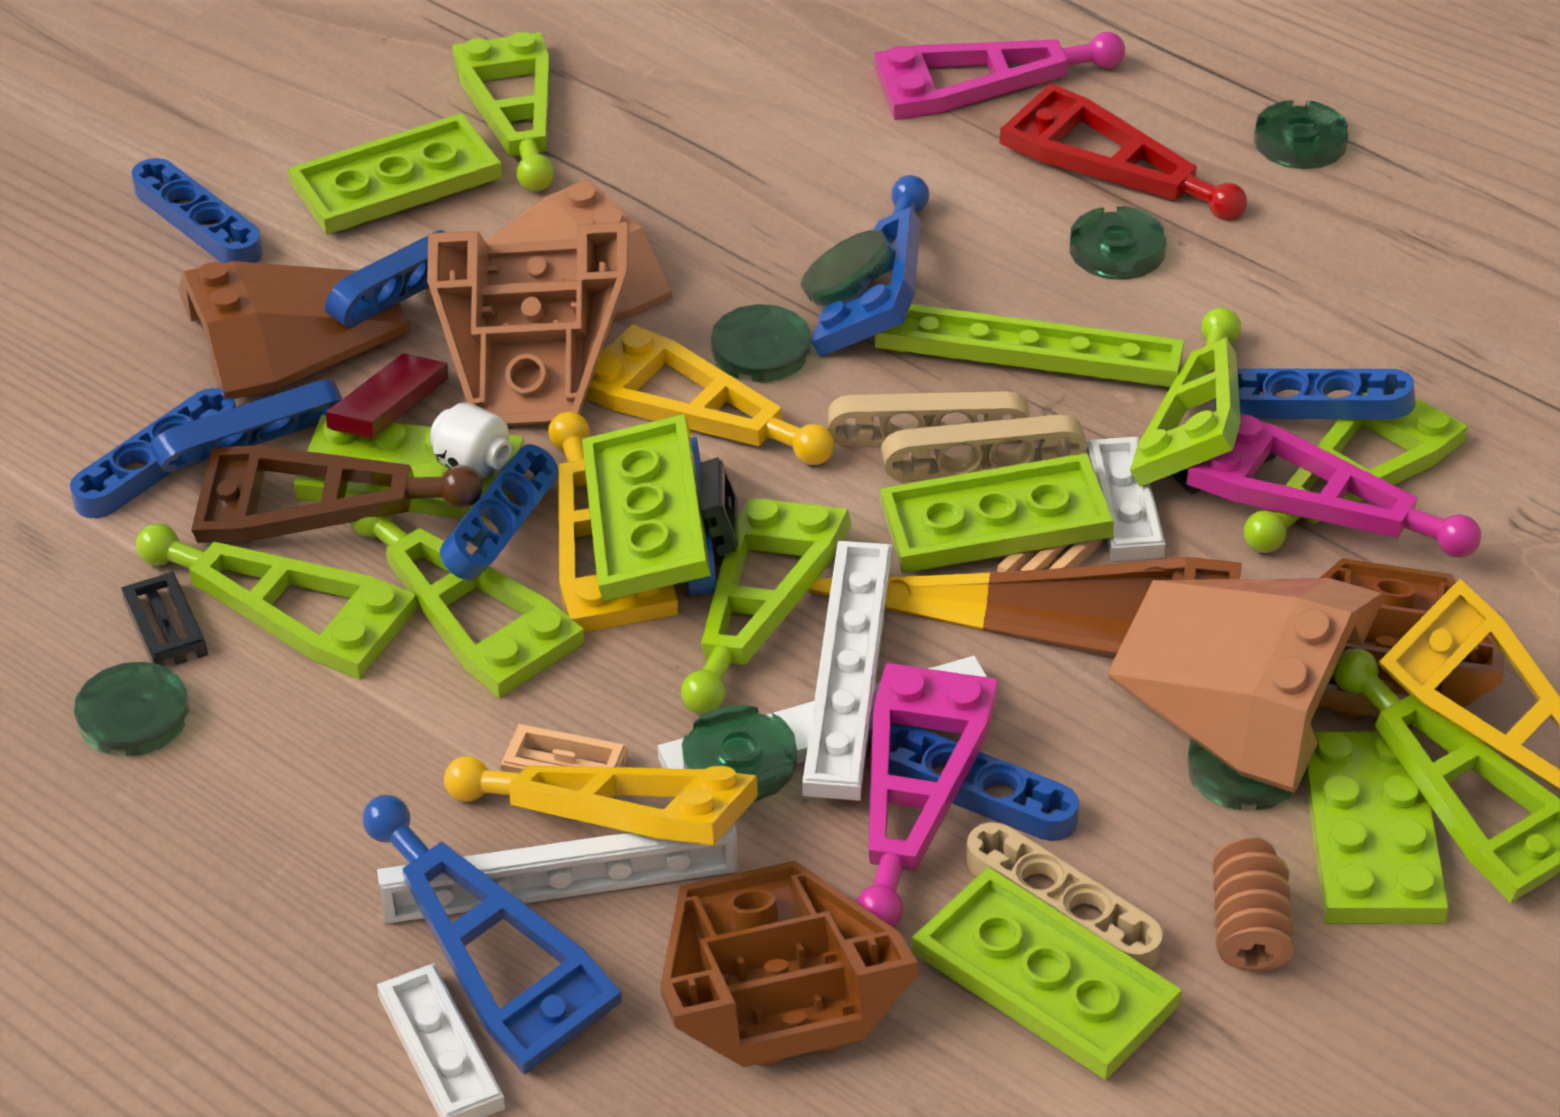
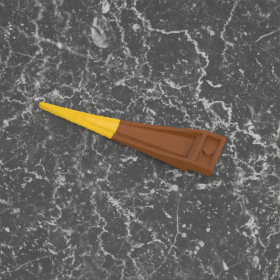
(1060, 607)

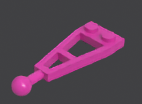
(913, 93)
(1233, 471)
(926, 701)

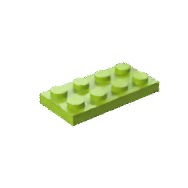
(394, 173)
(395, 444)
(645, 508)
(995, 512)
(1372, 834)
(1047, 972)

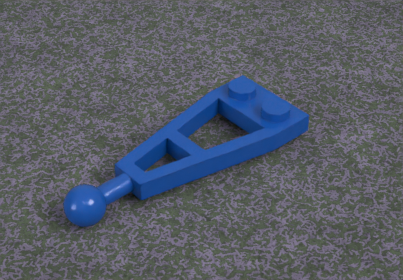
(881, 305)
(546, 1012)

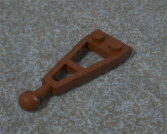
(236, 477)

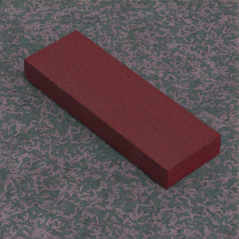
(386, 395)

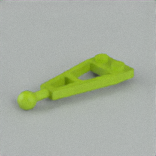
(505, 58)
(1424, 433)
(1172, 448)
(765, 527)
(346, 644)
(505, 657)
(1513, 859)

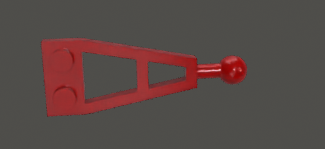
(1057, 111)

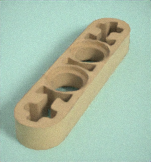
(926, 407)
(984, 440)
(1069, 890)

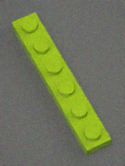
(1036, 345)

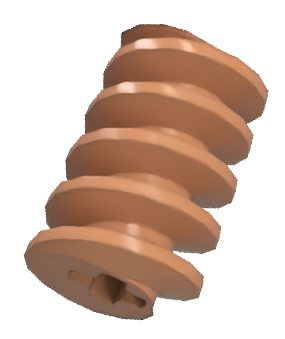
(1252, 906)

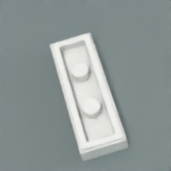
(1132, 507)
(440, 1045)

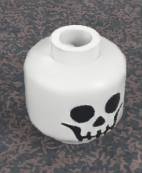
(471, 438)

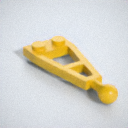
(642, 353)
(582, 595)
(1442, 642)
(700, 813)

